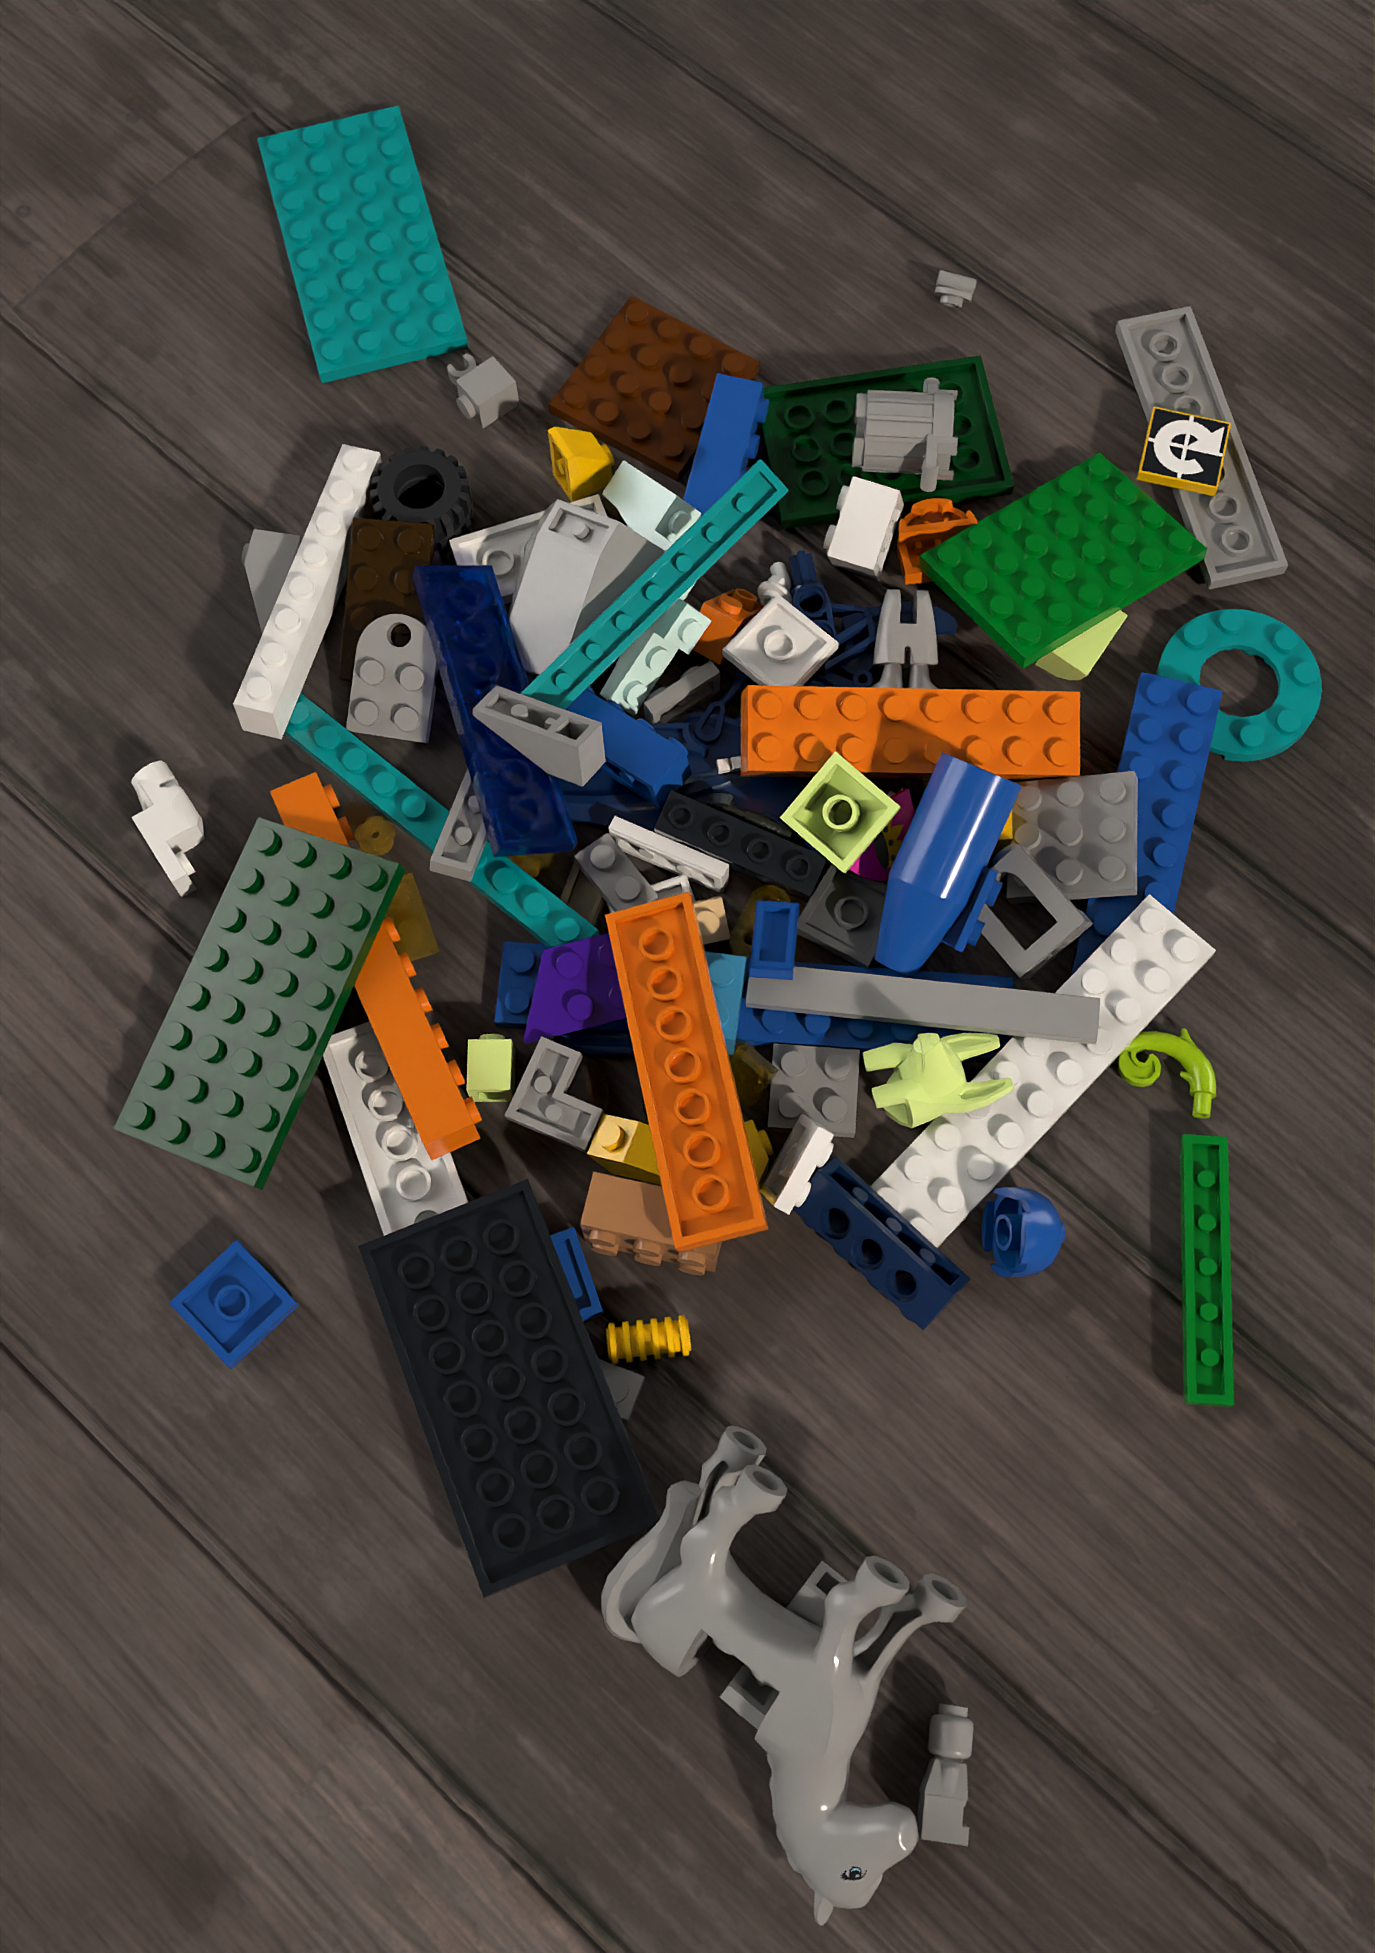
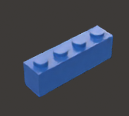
(726, 439)
(635, 751)

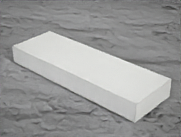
(669, 854)

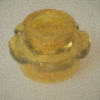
(379, 845)

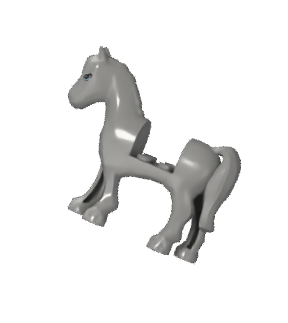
(685, 1591)

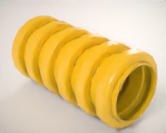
(648, 1339)

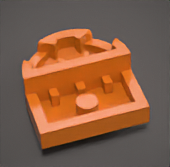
(924, 528)

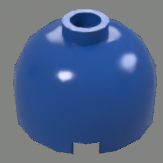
(1022, 1231)

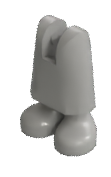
(906, 643)

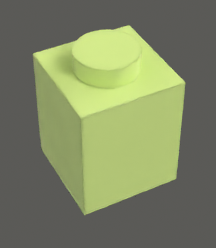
(491, 1068)

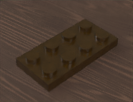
(381, 580)

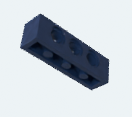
(901, 1244)

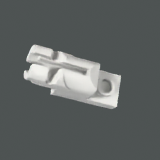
(168, 822)

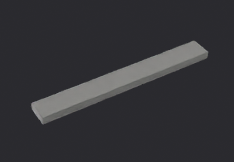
(930, 1004)

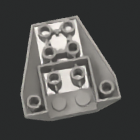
(570, 577)

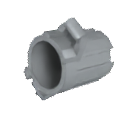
(906, 432)

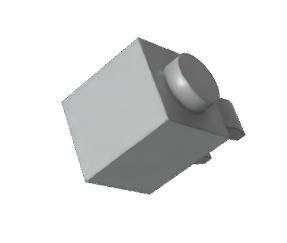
(484, 390)

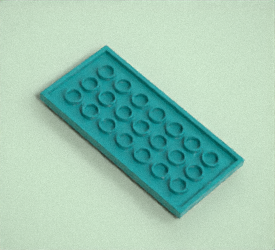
(361, 244)

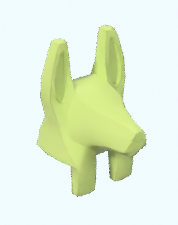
(931, 1077)

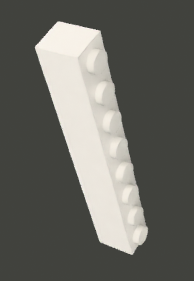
(307, 597)

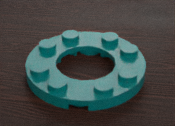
(1286, 653)

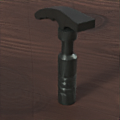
(724, 803)

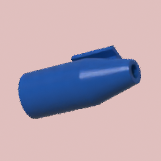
(942, 865)

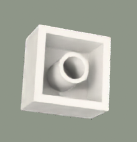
(864, 527)

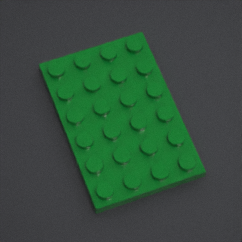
(1061, 559)

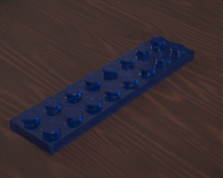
(474, 654)

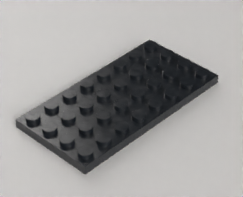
(508, 1388)

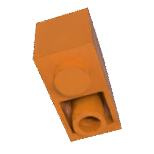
(729, 616)

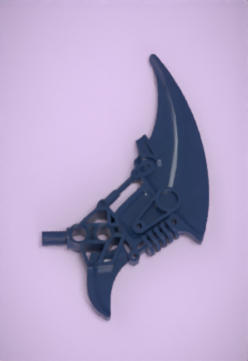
(716, 736)

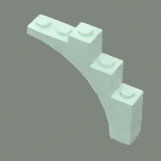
(661, 520)

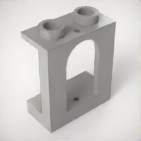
(1069, 925)

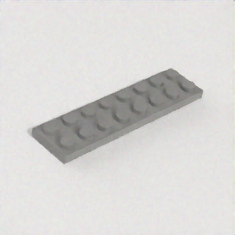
(1177, 374)

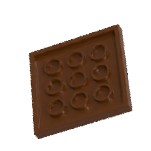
(649, 386)

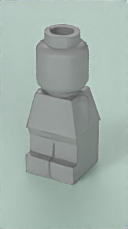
(945, 1780)

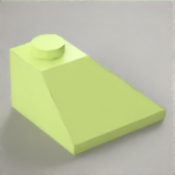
(840, 812)

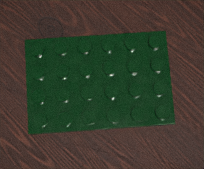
(813, 433)

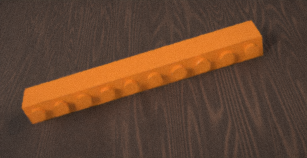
(389, 1000)

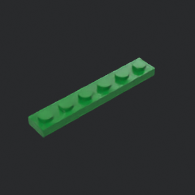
(1206, 1271)

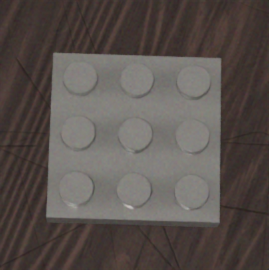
(1079, 834)

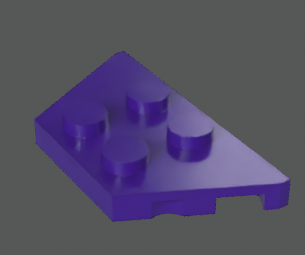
(575, 989)

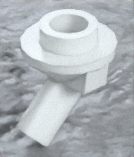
(778, 583)

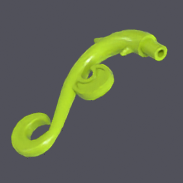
(1198, 1068)

